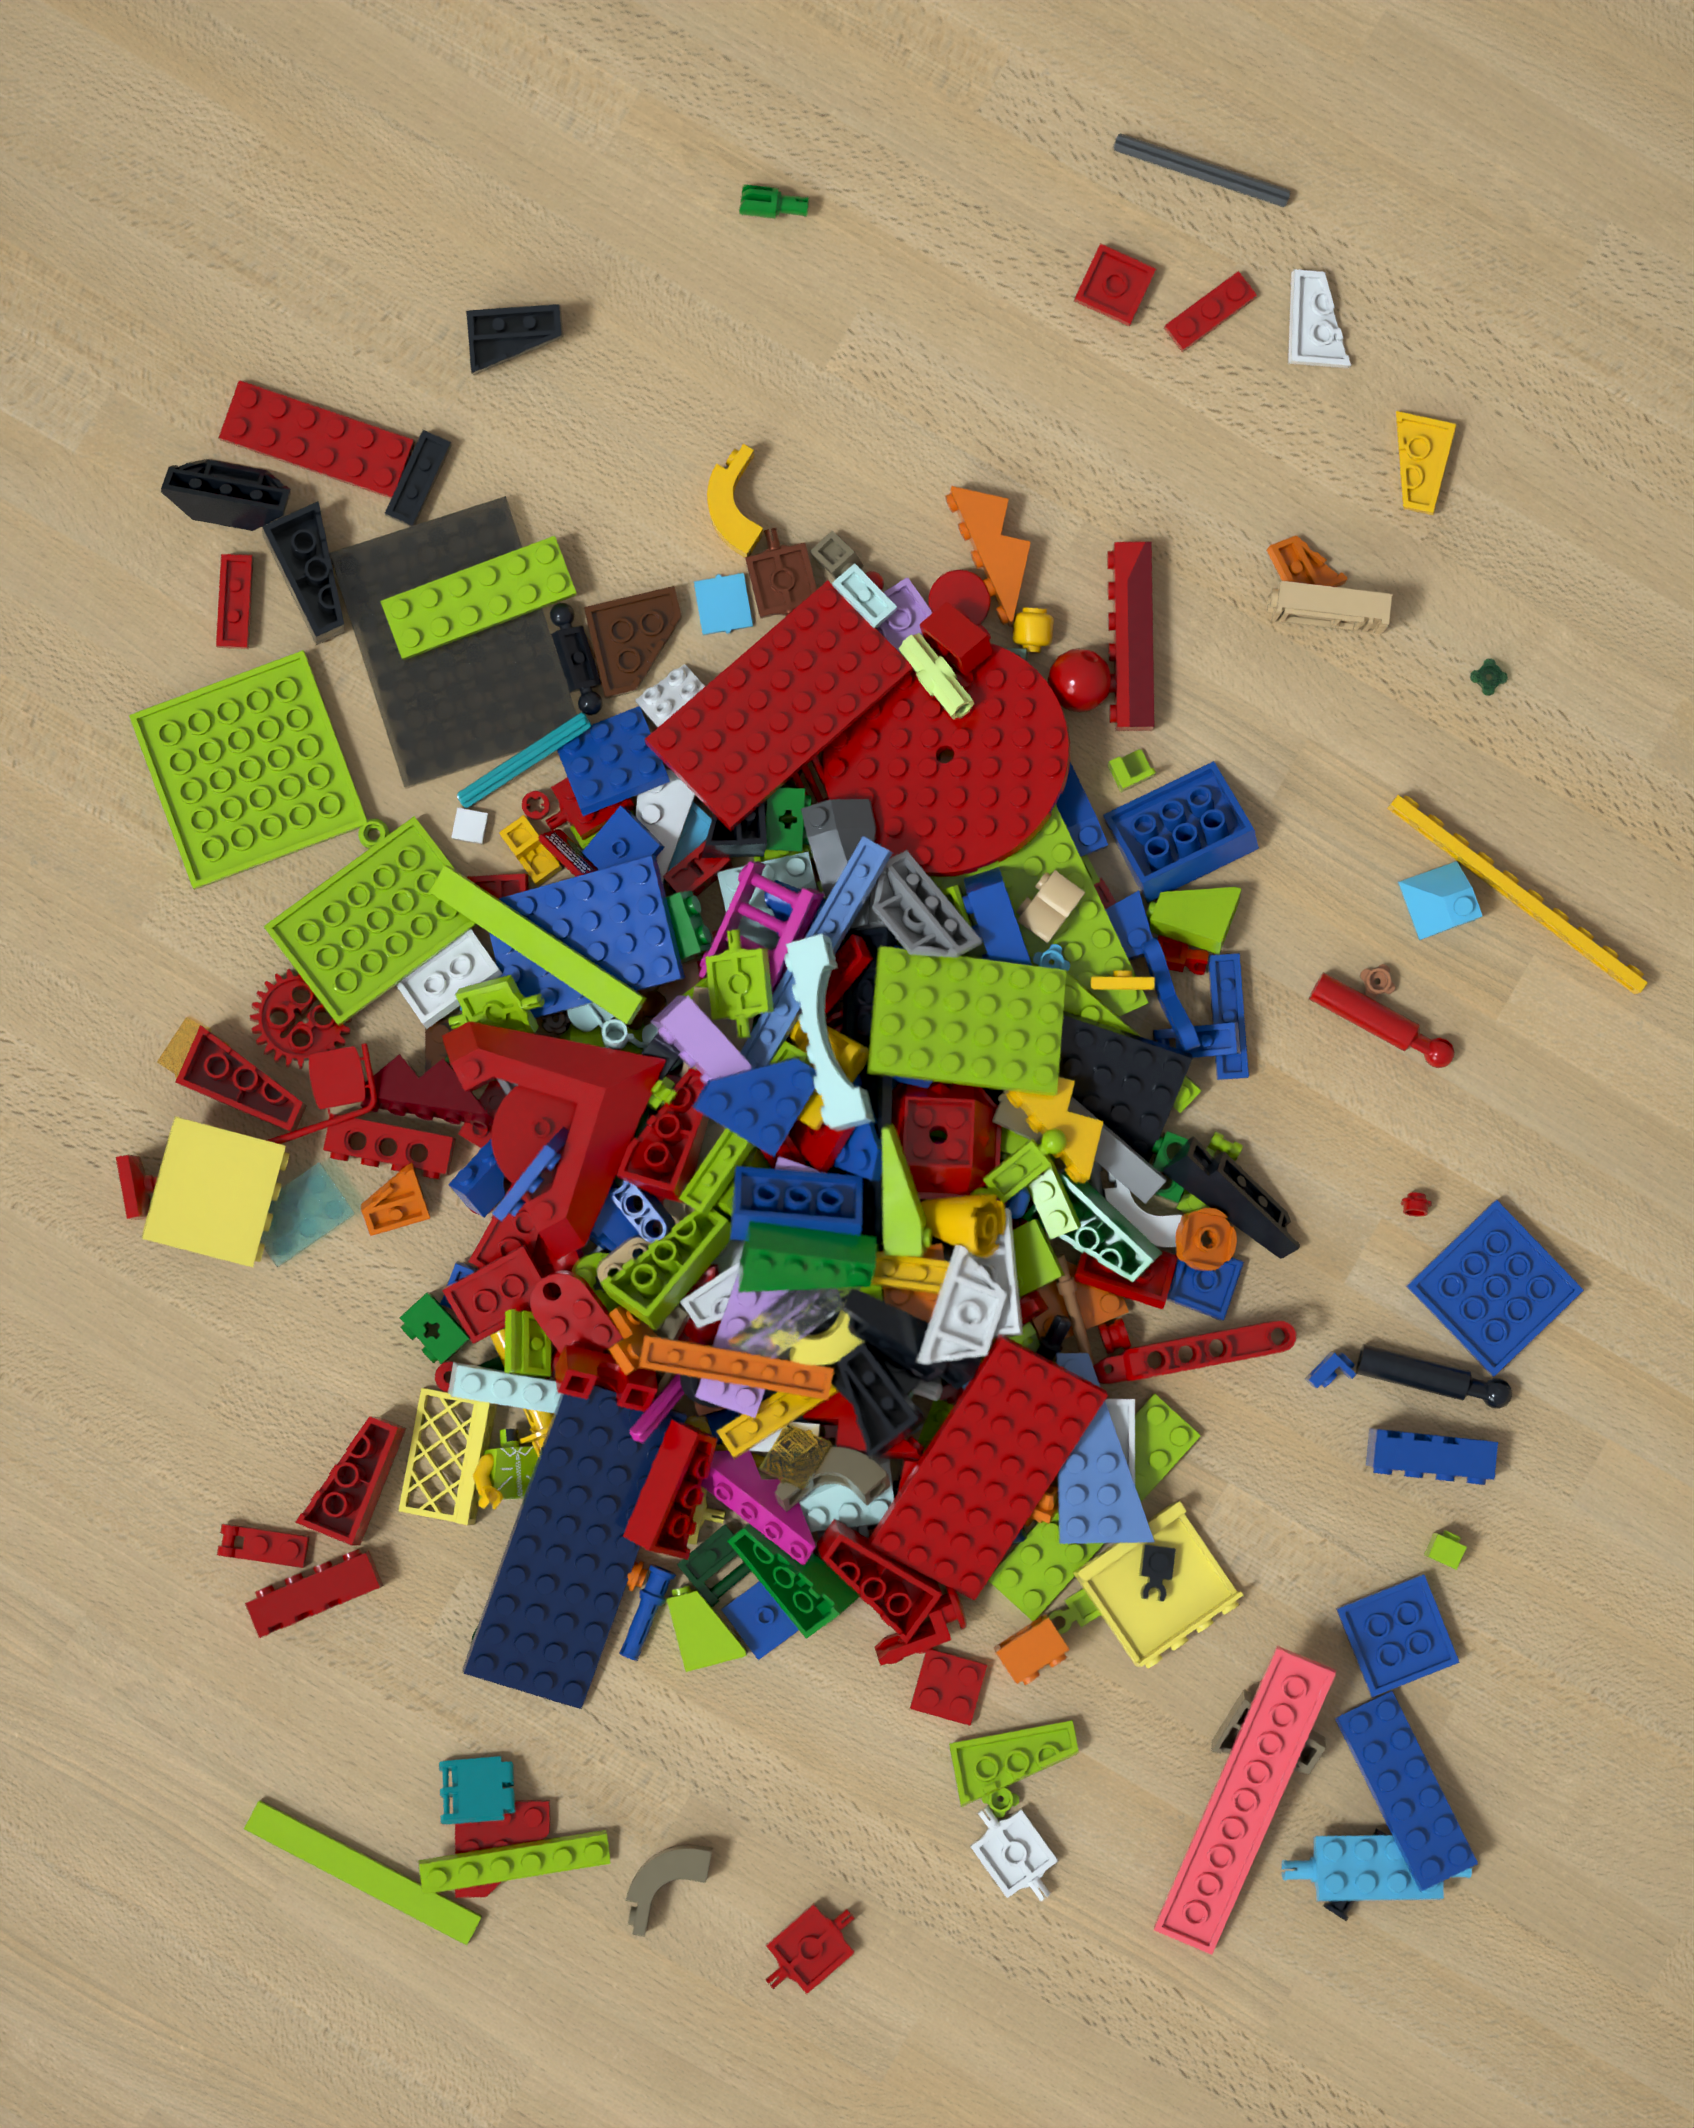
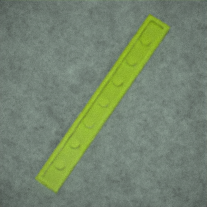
(537, 945)
(362, 1872)

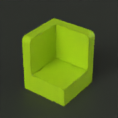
(1130, 770)

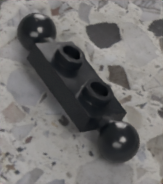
(576, 659)

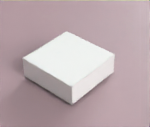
(470, 826)

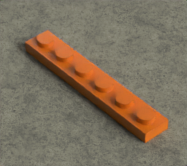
(735, 1367)

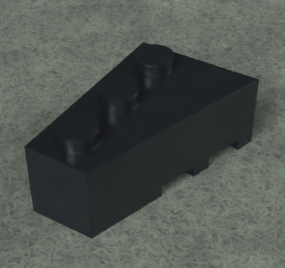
(510, 332)

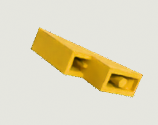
(1052, 1112)

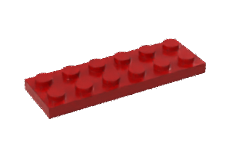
(316, 439)

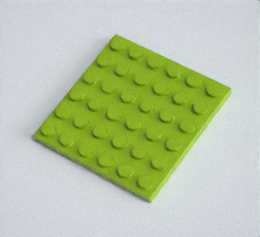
(248, 770)

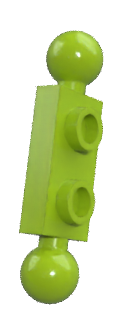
(1023, 1166)

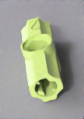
(936, 676)

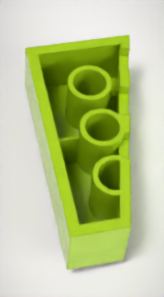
(669, 1268)

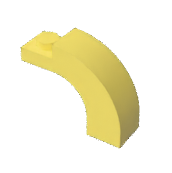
(825, 1346)

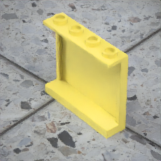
(215, 1192)
(1192, 1596)

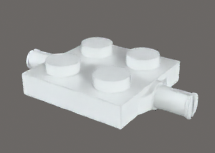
(1014, 1853)

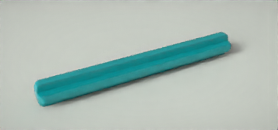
(523, 760)

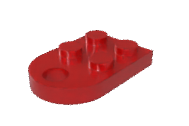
(575, 1316)

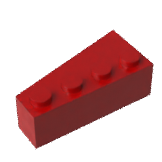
(230, 1079)
(355, 1483)
(888, 1586)
(314, 1593)

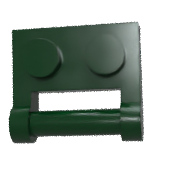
(710, 1558)

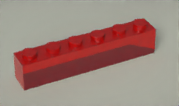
(1132, 636)

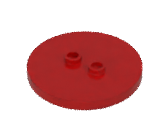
(523, 1128)

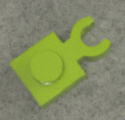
(1079, 1609)

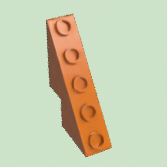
(999, 555)

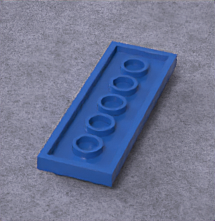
(1406, 1791)

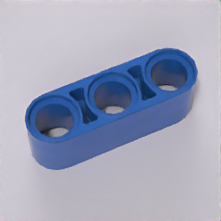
(643, 1219)

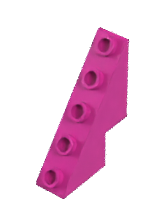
(754, 1500)

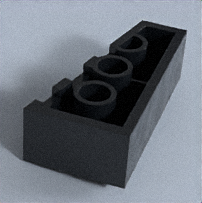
(305, 563)

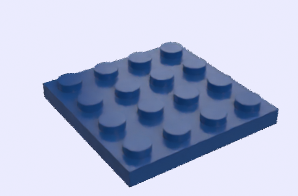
(1494, 1288)

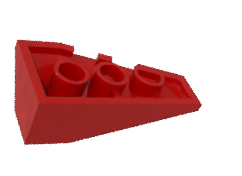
(670, 1145)

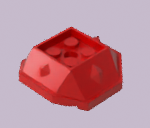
(971, 1142)

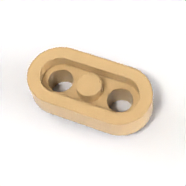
(620, 1256)

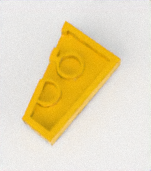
(1423, 459)

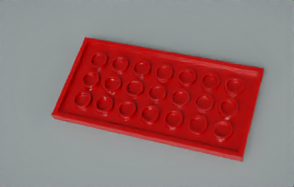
(778, 705)
(987, 1467)

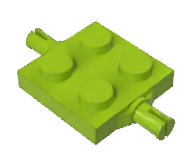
(739, 984)
(497, 1004)

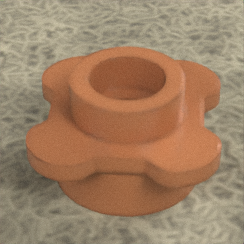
(1381, 973)

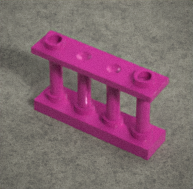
(804, 909)

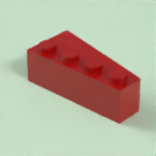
(672, 1491)

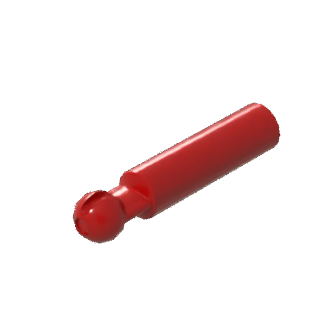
(1379, 1020)

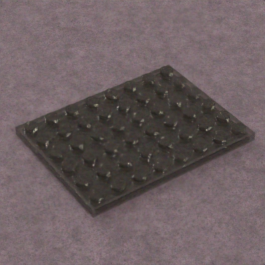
(468, 696)

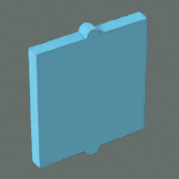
(723, 604)

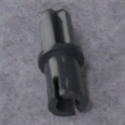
(1055, 1335)

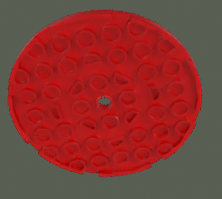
(984, 801)

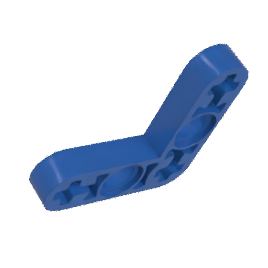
(1167, 996)

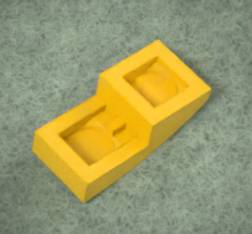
(531, 854)

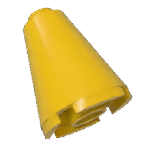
(967, 1221)

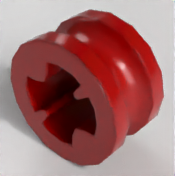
(535, 815)

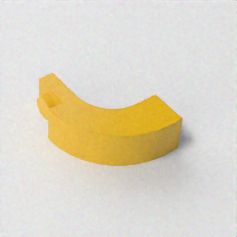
(731, 526)

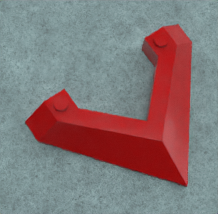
(610, 1096)

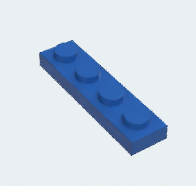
(1227, 1008)

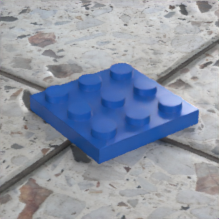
(612, 762)
(1397, 1635)

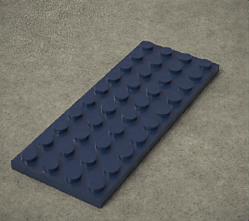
(567, 1552)

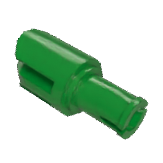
(769, 202)

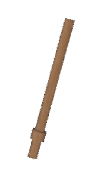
(1067, 1288)

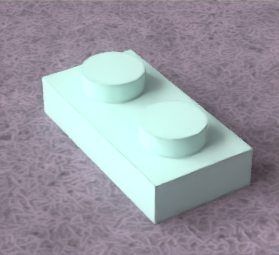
(864, 596)

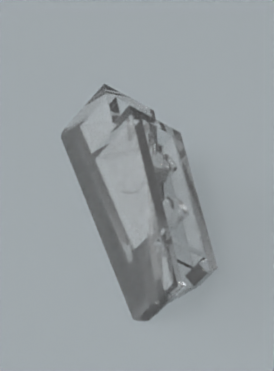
(789, 1320)

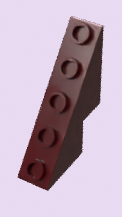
(429, 1096)

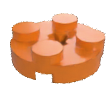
(1189, 1239)

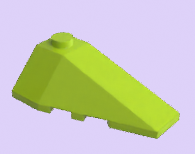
(902, 1211)

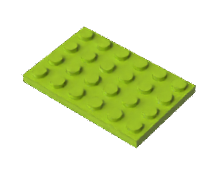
(370, 923)
(967, 1021)

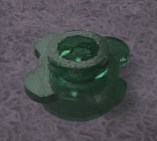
(1488, 686)

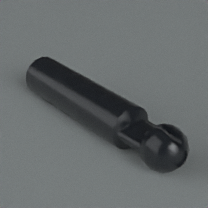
(1430, 1376)

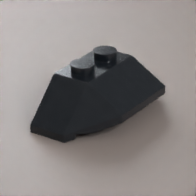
(226, 493)

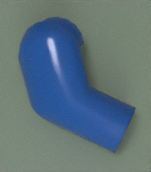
(1019, 1203)

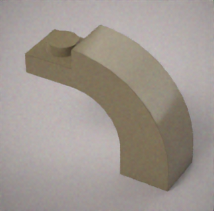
(844, 1468)
(673, 1863)

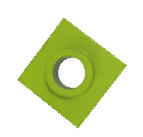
(1446, 1549)

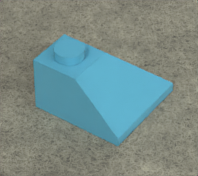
(1440, 900)

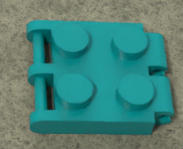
(477, 1790)

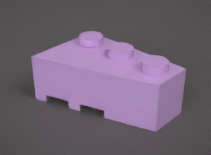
(698, 1040)

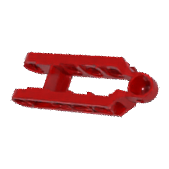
(1237, 1345)

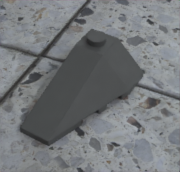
(833, 835)

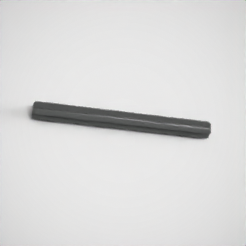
(1201, 170)

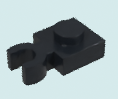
(1157, 1565)

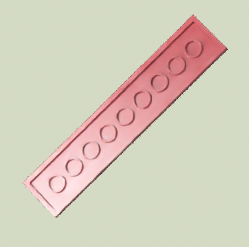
(1244, 1799)

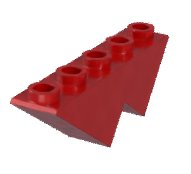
(840, 1413)

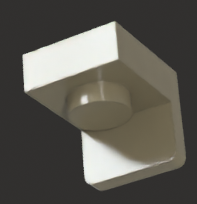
(835, 555)

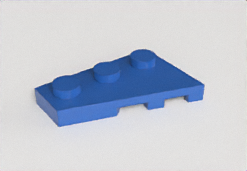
(531, 1177)

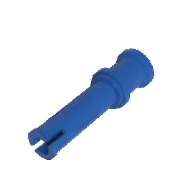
(651, 1598)

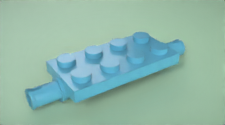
(1360, 1870)

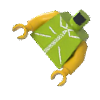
(505, 1470)

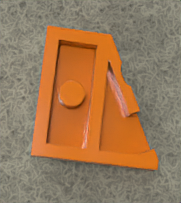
(1300, 564)
(396, 1203)

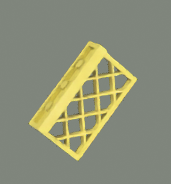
(477, 1442)

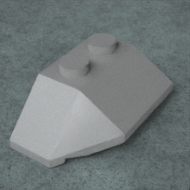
(920, 912)

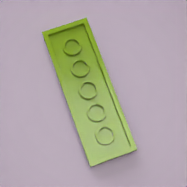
(478, 598)

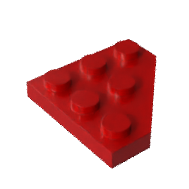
(526, 1824)

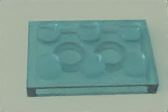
(304, 1214)

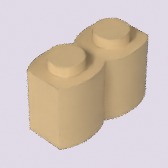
(1050, 905)

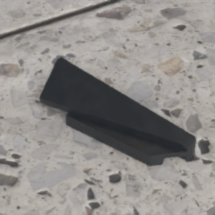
(1231, 1190)
(901, 1338)

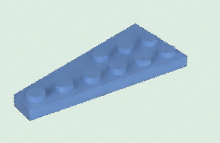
(1095, 1482)

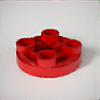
(962, 591)

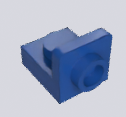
(1324, 1372)

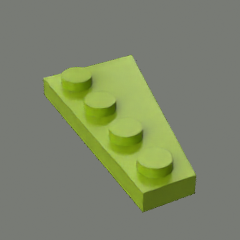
(1003, 1759)

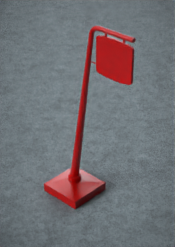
(335, 1082)

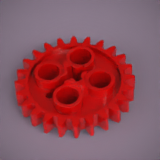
(280, 1000)

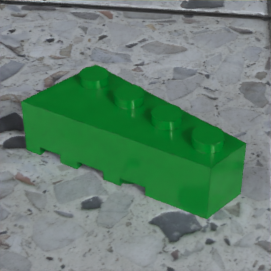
(804, 1259)

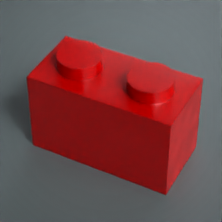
(956, 638)

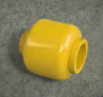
(1033, 629)

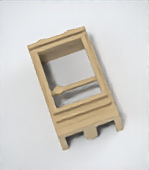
(1330, 607)

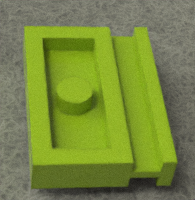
(526, 1345)

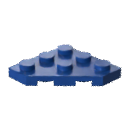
(759, 1101)
(862, 1150)

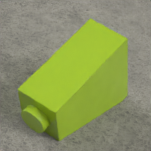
(1195, 916)
(701, 1632)

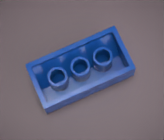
(796, 1200)

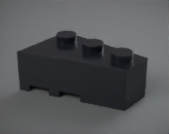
(745, 840)
(879, 1401)

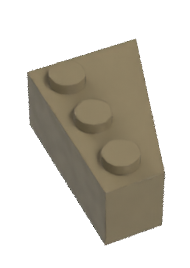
(1228, 1732)

